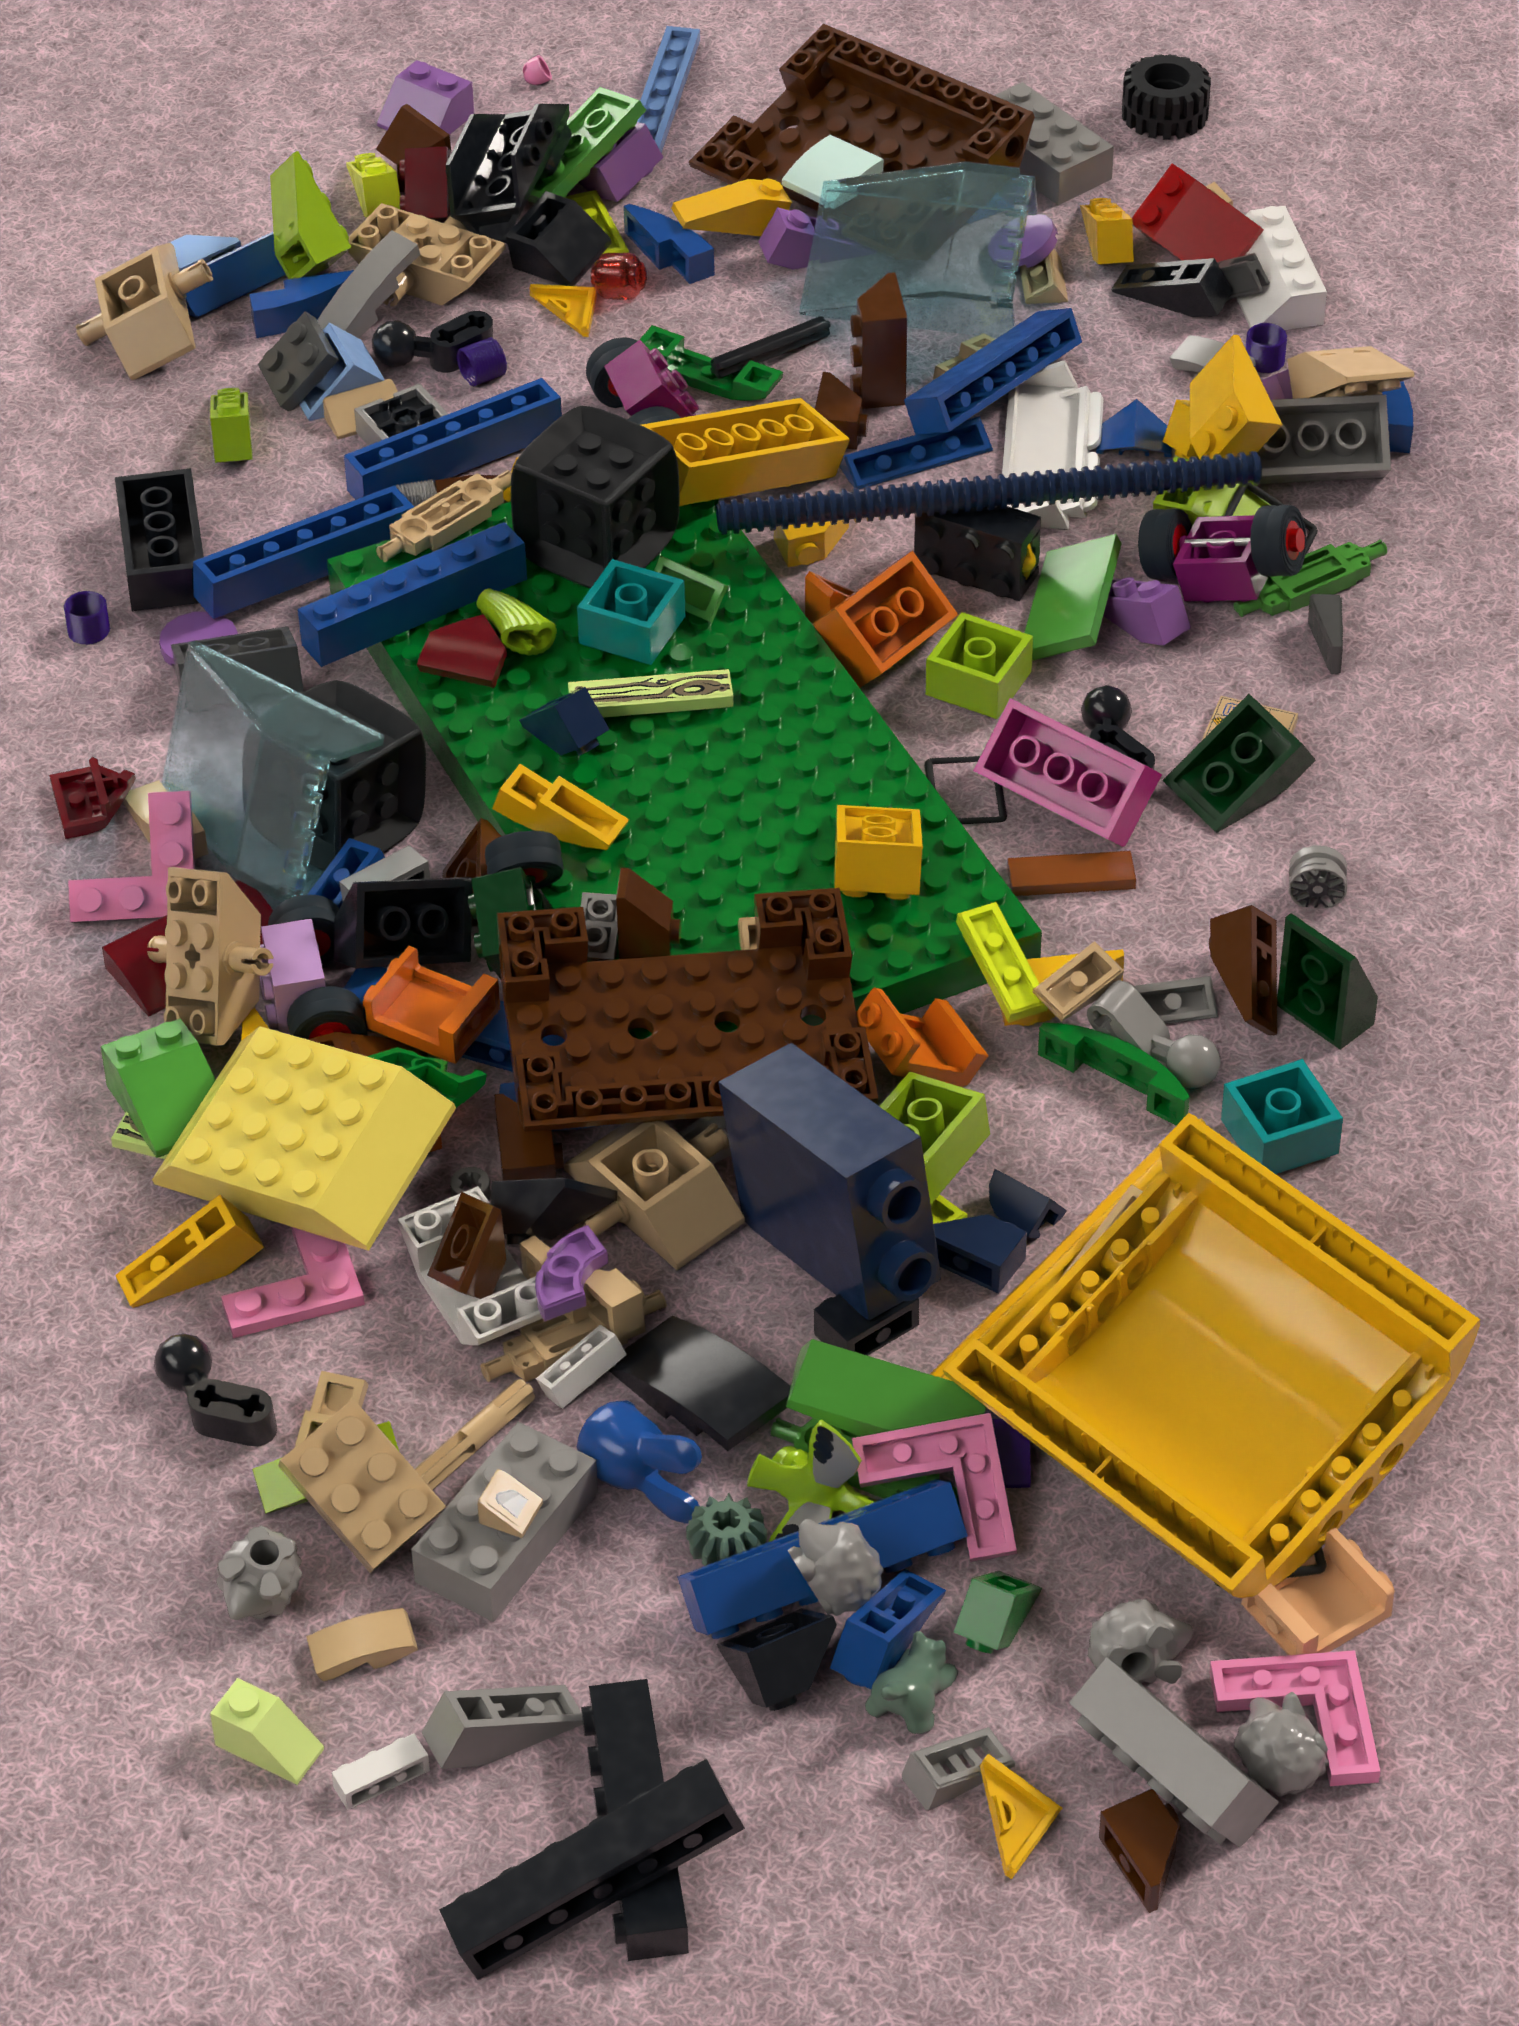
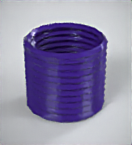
(1267, 346)
(482, 360)
(86, 617)

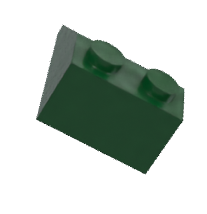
(1239, 766)
(1324, 985)

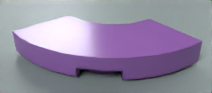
(566, 1269)

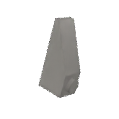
(490, 1724)

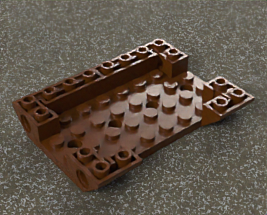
(872, 102)
(674, 1074)

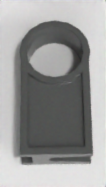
(1244, 275)

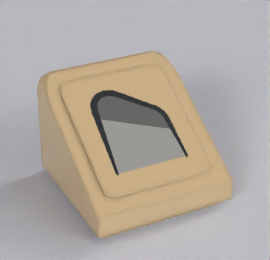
(508, 1505)

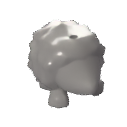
(837, 1565)
(259, 1574)
(1140, 1641)
(1281, 1746)

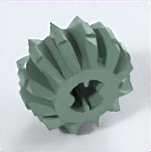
(724, 1529)

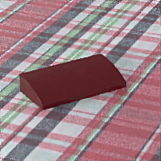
(140, 976)

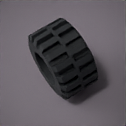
(1166, 96)

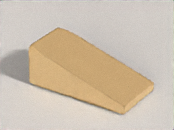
(1079, 982)

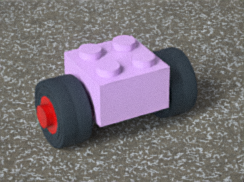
(301, 946)

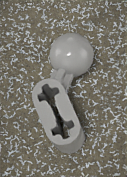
(1129, 1017)

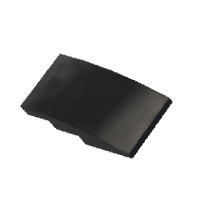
(702, 1381)

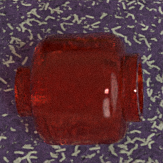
(619, 276)

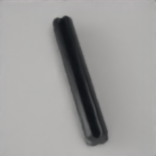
(770, 346)

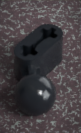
(397, 342)
(1106, 714)
(216, 1406)

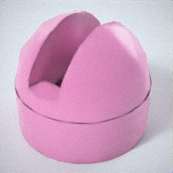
(536, 71)

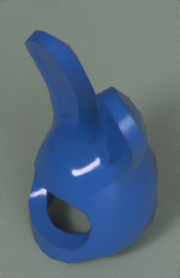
(633, 1453)

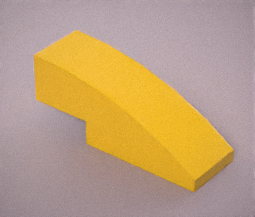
(558, 810)

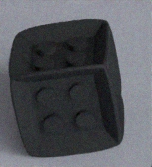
(594, 494)
(376, 792)

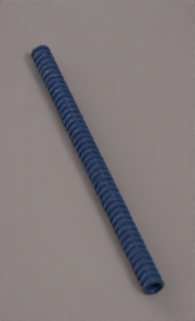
(989, 492)

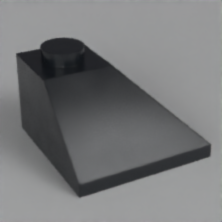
(545, 1206)
(779, 1656)

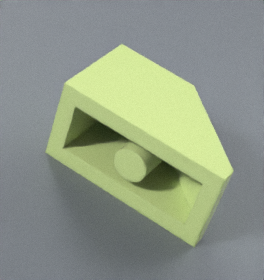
(264, 1732)

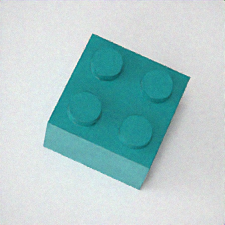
(631, 611)
(1282, 1117)

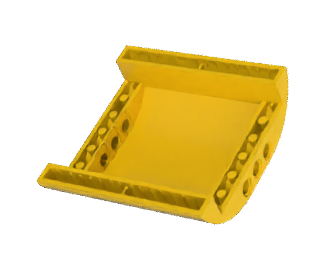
(1227, 1364)

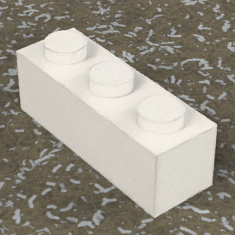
(581, 1366)
(380, 1771)

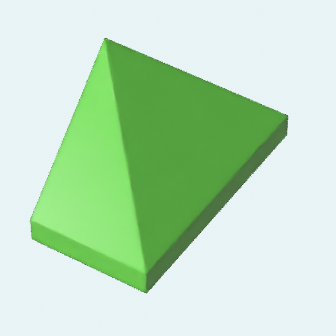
(702, 592)

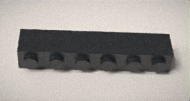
(628, 1764)
(591, 1869)

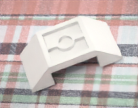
(469, 1317)

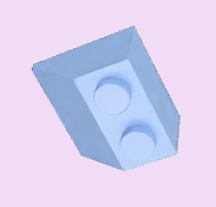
(351, 371)

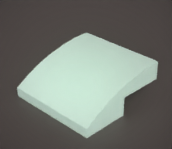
(829, 161)

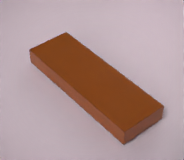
(1071, 873)

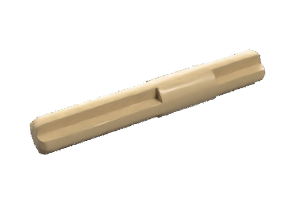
(476, 1433)

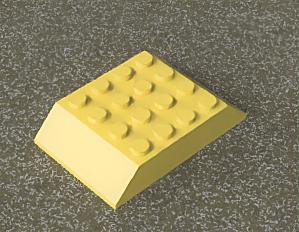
(308, 1137)

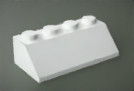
(1295, 289)

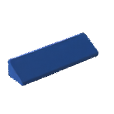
(236, 275)
(915, 454)

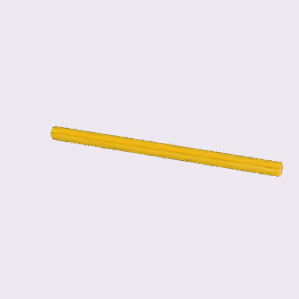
(1052, 1268)

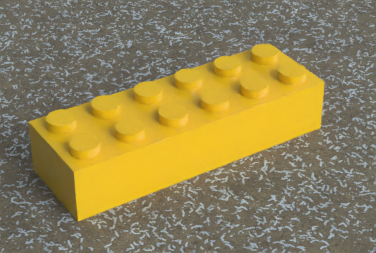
(752, 449)

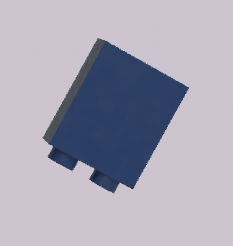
(831, 1180)

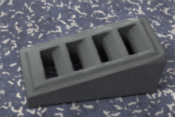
(1327, 628)

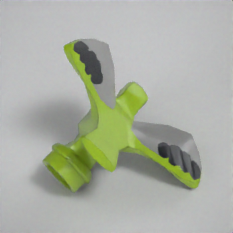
(811, 1481)

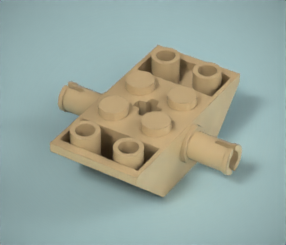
(448, 258)
(146, 309)
(210, 953)
(662, 1187)

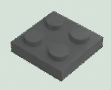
(297, 361)

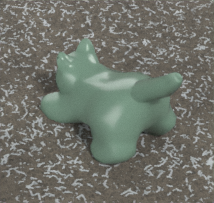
(912, 1684)

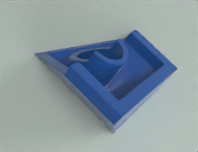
(1135, 430)

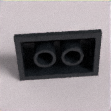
(389, 916)

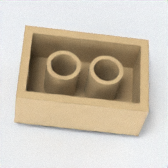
(361, 1485)

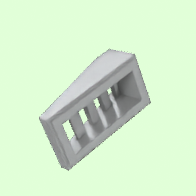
(931, 1782)

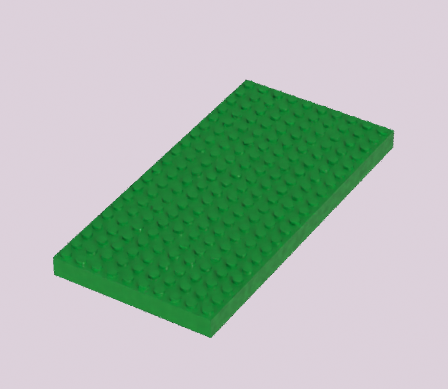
(717, 794)

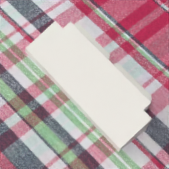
(1053, 428)

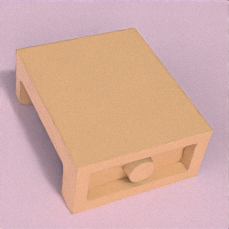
(1328, 1607)

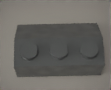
(265, 651)

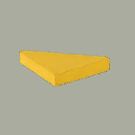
(569, 303)
(1017, 1813)

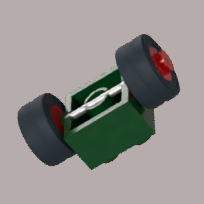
(515, 870)

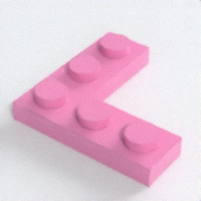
(146, 895)
(326, 1289)
(952, 1445)
(1318, 1679)

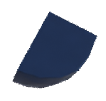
(1022, 1205)

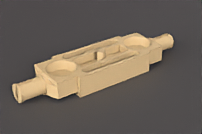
(445, 515)
(549, 1340)

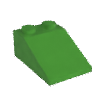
(158, 1080)

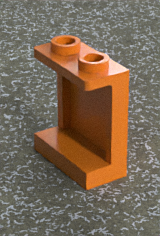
(430, 1008)
(930, 1046)

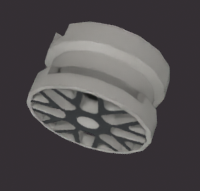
(1317, 874)

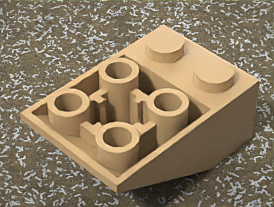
(1345, 373)

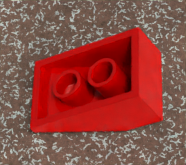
(1193, 220)

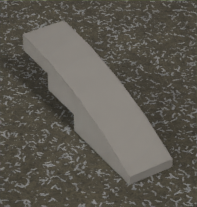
(369, 285)

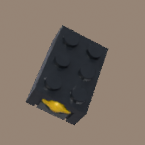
(981, 549)

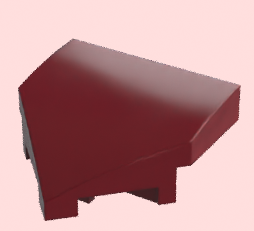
(464, 652)
(89, 797)

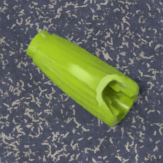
(518, 624)

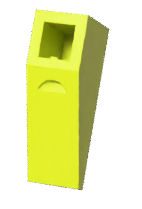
(374, 182)

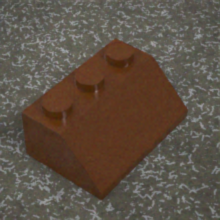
(880, 345)

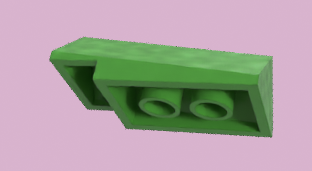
(870, 1393)

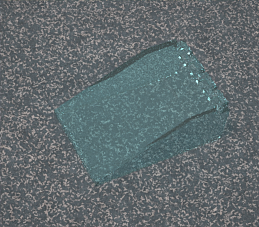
(940, 232)
(255, 768)

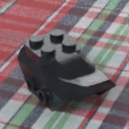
(500, 164)

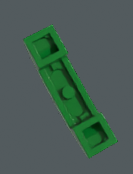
(749, 384)
(1074, 1045)

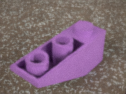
(788, 238)
(1147, 610)

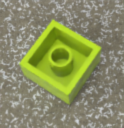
(979, 665)

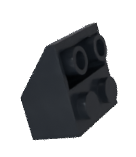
(556, 240)

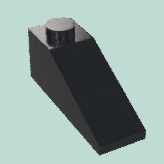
(1182, 286)

